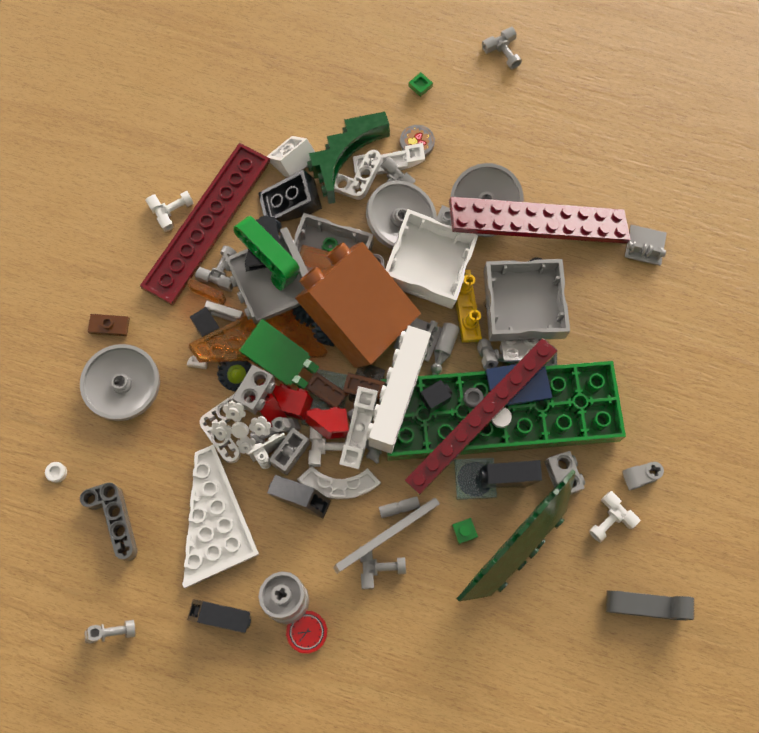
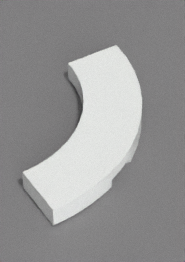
(340, 488)

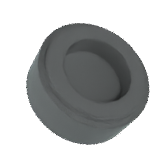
(472, 397)

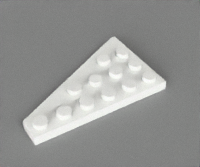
(217, 528)

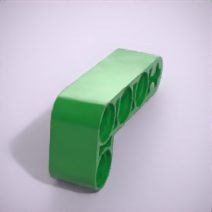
(268, 251)

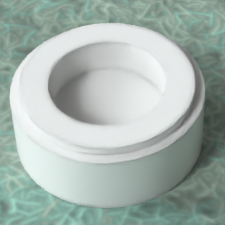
(502, 419)
(55, 472)

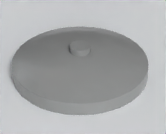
(488, 182)
(389, 206)
(120, 382)

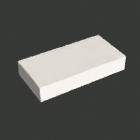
(223, 311)

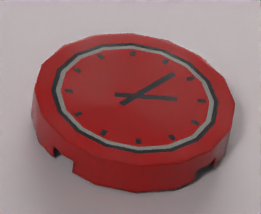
(307, 633)

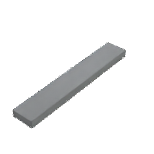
(340, 566)

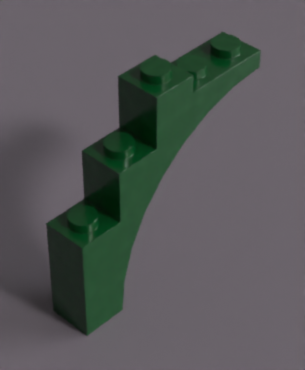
(340, 147)

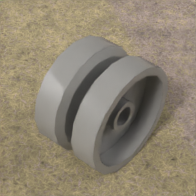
(272, 598)

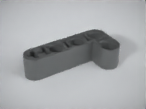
(113, 523)
(650, 605)

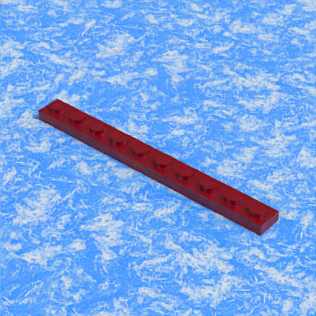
(480, 416)

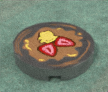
(415, 135)

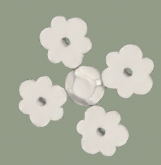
(240, 429)

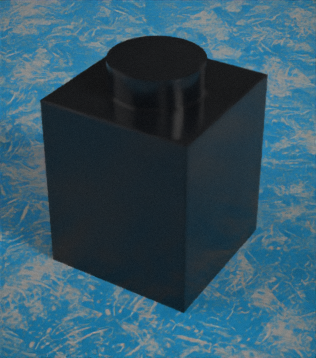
(436, 396)

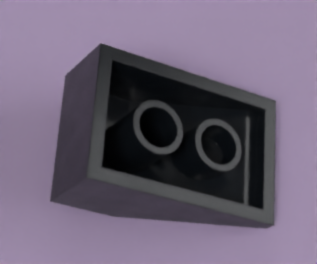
(291, 197)

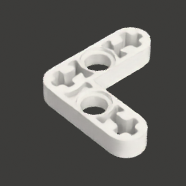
(352, 184)
(210, 415)

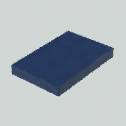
(535, 390)

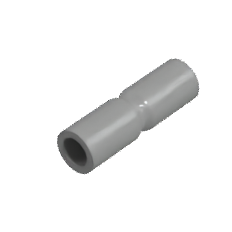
(402, 506)

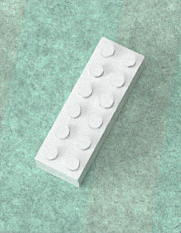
(399, 389)

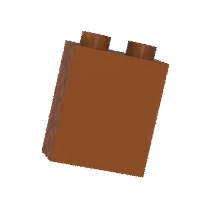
(356, 303)

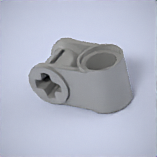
(639, 475)

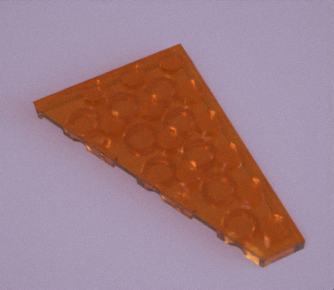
(225, 342)

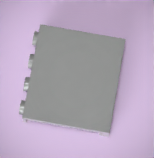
(256, 288)

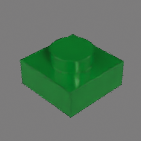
(420, 84)
(464, 531)

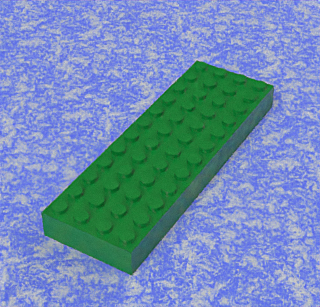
(581, 412)

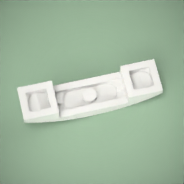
(405, 159)
(361, 418)

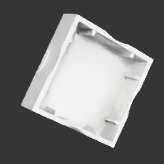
(430, 259)

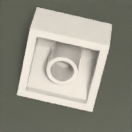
(291, 156)

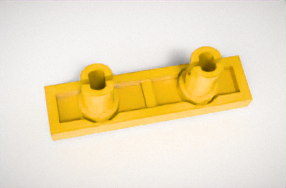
(467, 311)

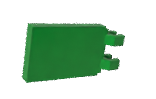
(277, 354)

